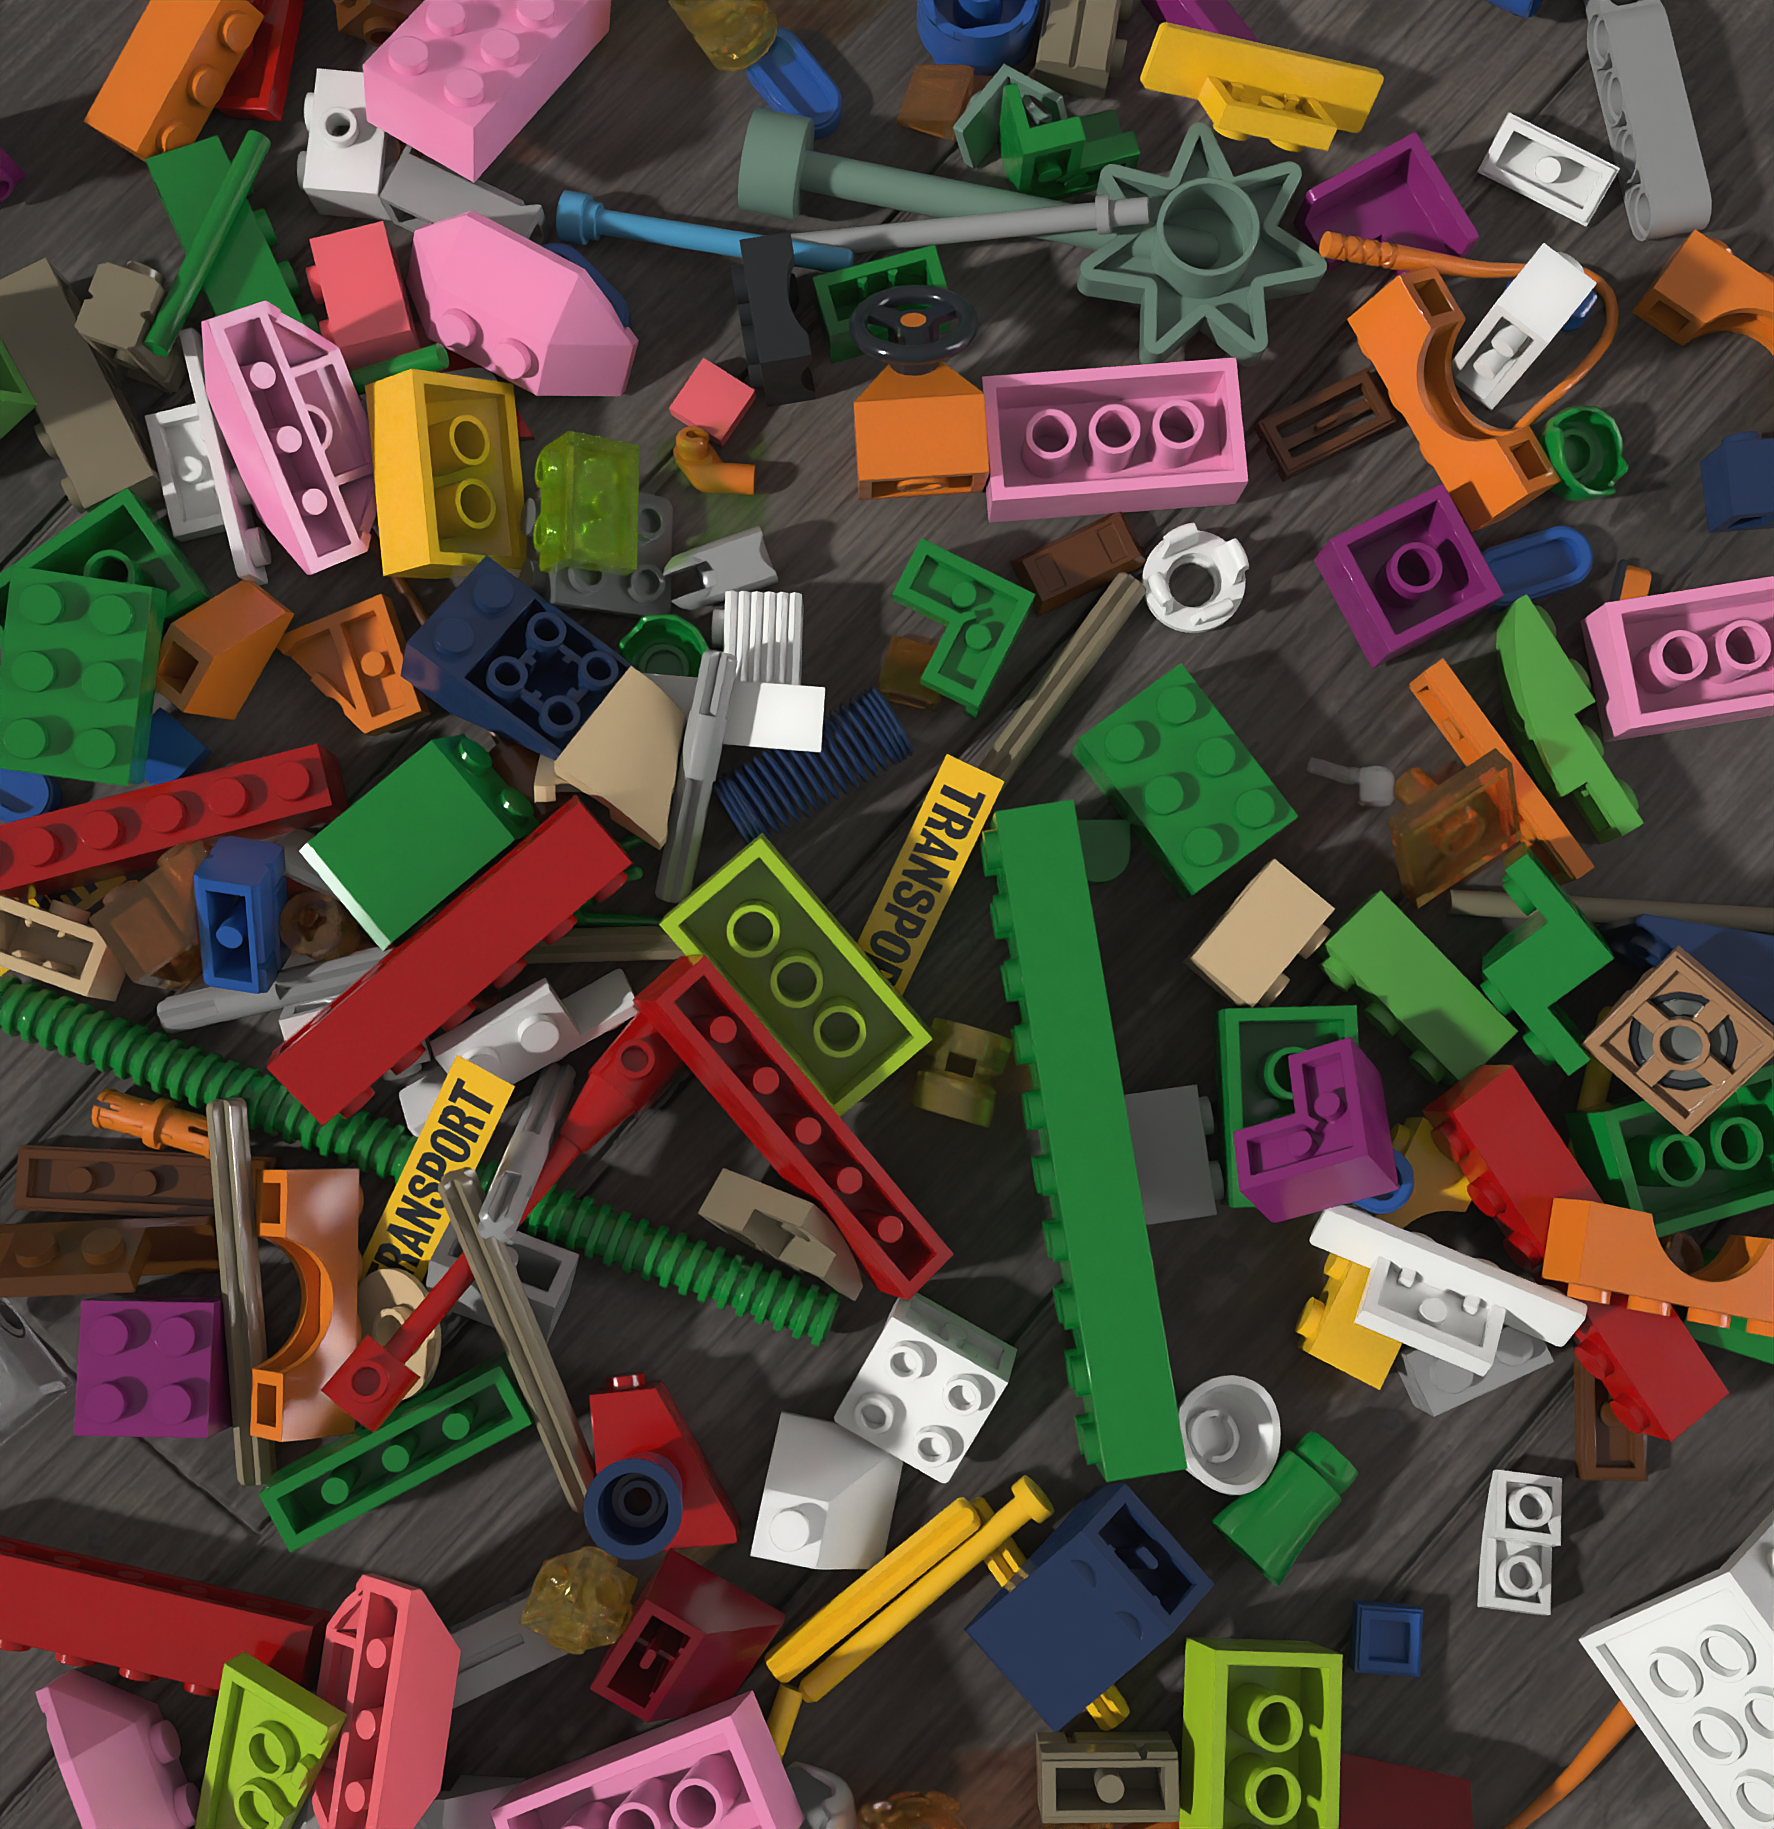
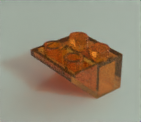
(155, 921)

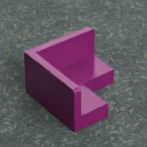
(1389, 199)
(1331, 1147)

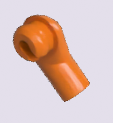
(707, 470)

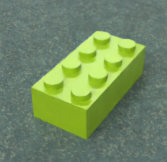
(799, 974)
(1260, 1735)

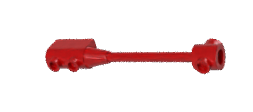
(617, 1086)

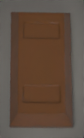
(1079, 562)

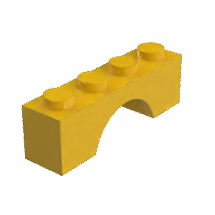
(1328, 1323)

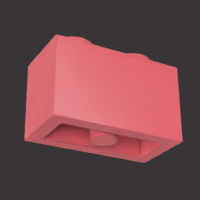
(363, 295)

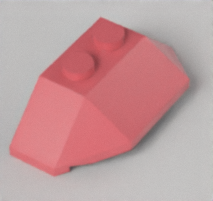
(396, 1680)

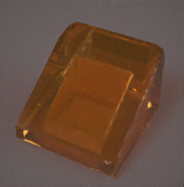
(937, 98)
(902, 674)

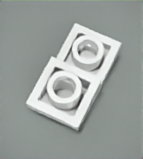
(1518, 1542)

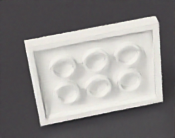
(1702, 1682)

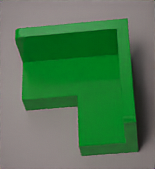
(1062, 155)
(980, 617)

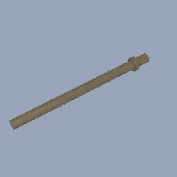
(1612, 910)

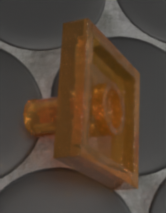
(1452, 825)

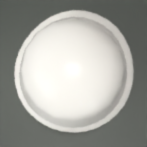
(1230, 1434)

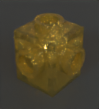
(580, 1600)

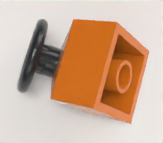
(918, 420)

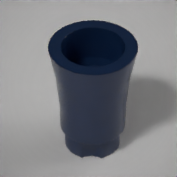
(621, 1523)

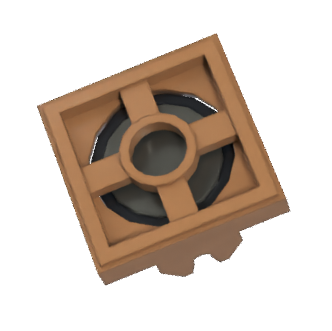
(1685, 1035)

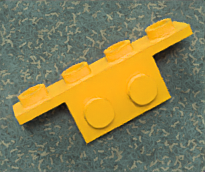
(1261, 87)

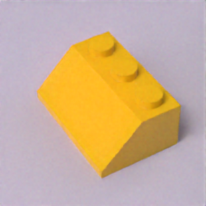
(445, 474)

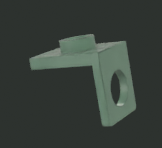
(979, 124)

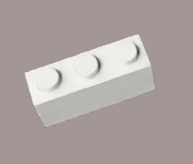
(1520, 325)

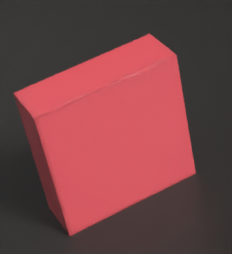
(713, 401)

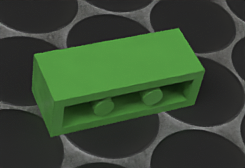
(1413, 991)

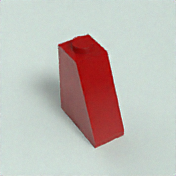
(642, 1417)

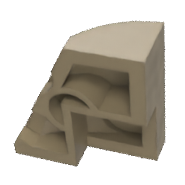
(783, 1229)

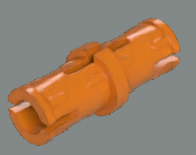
(156, 1122)

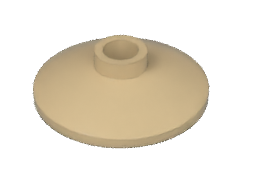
(384, 1304)

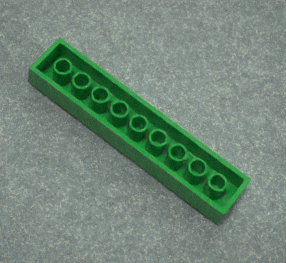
(1084, 1141)

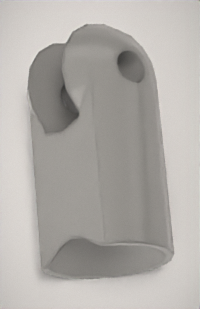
(723, 565)

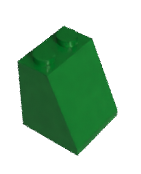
(420, 838)

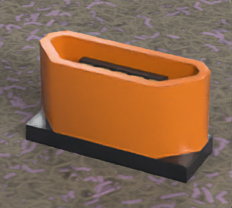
(1629, 582)

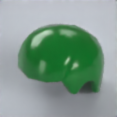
(1585, 453)
(664, 646)

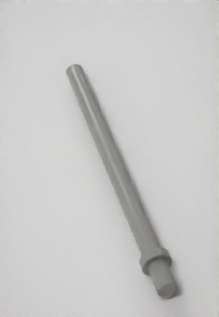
(1098, 215)

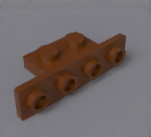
(102, 1254)

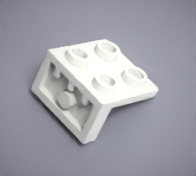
(927, 1386)

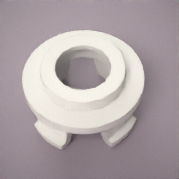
(1220, 558)

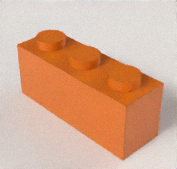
(172, 73)

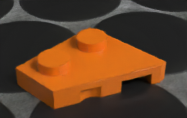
(359, 664)

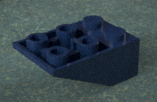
(511, 662)
(1734, 956)
(1089, 1604)

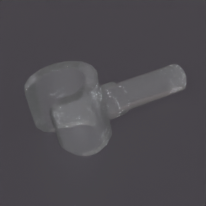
(1374, 782)

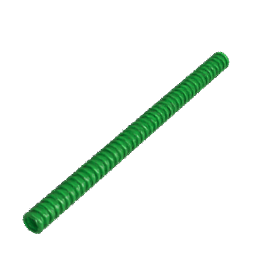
(377, 1146)

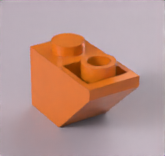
(220, 650)

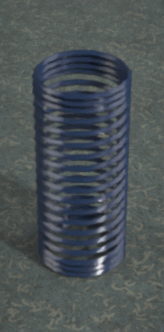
(739, 803)

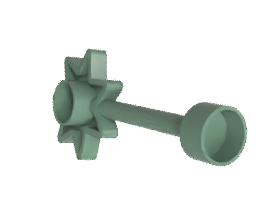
(1193, 268)

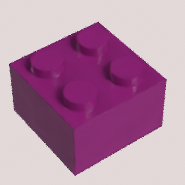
(1407, 576)
(152, 1367)

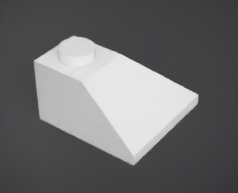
(825, 1497)

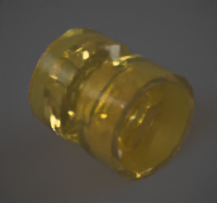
(729, 31)
(955, 1094)

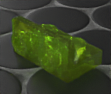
(588, 504)

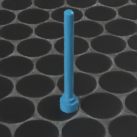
(584, 219)

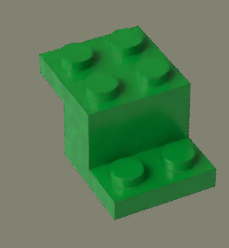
(1543, 960)

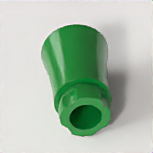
(1288, 1508)

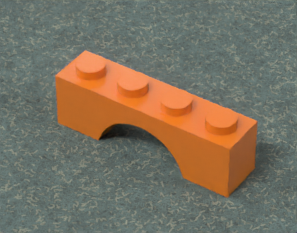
(1709, 292)
(1410, 340)
(315, 1223)
(1618, 1251)

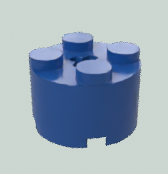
(977, 31)

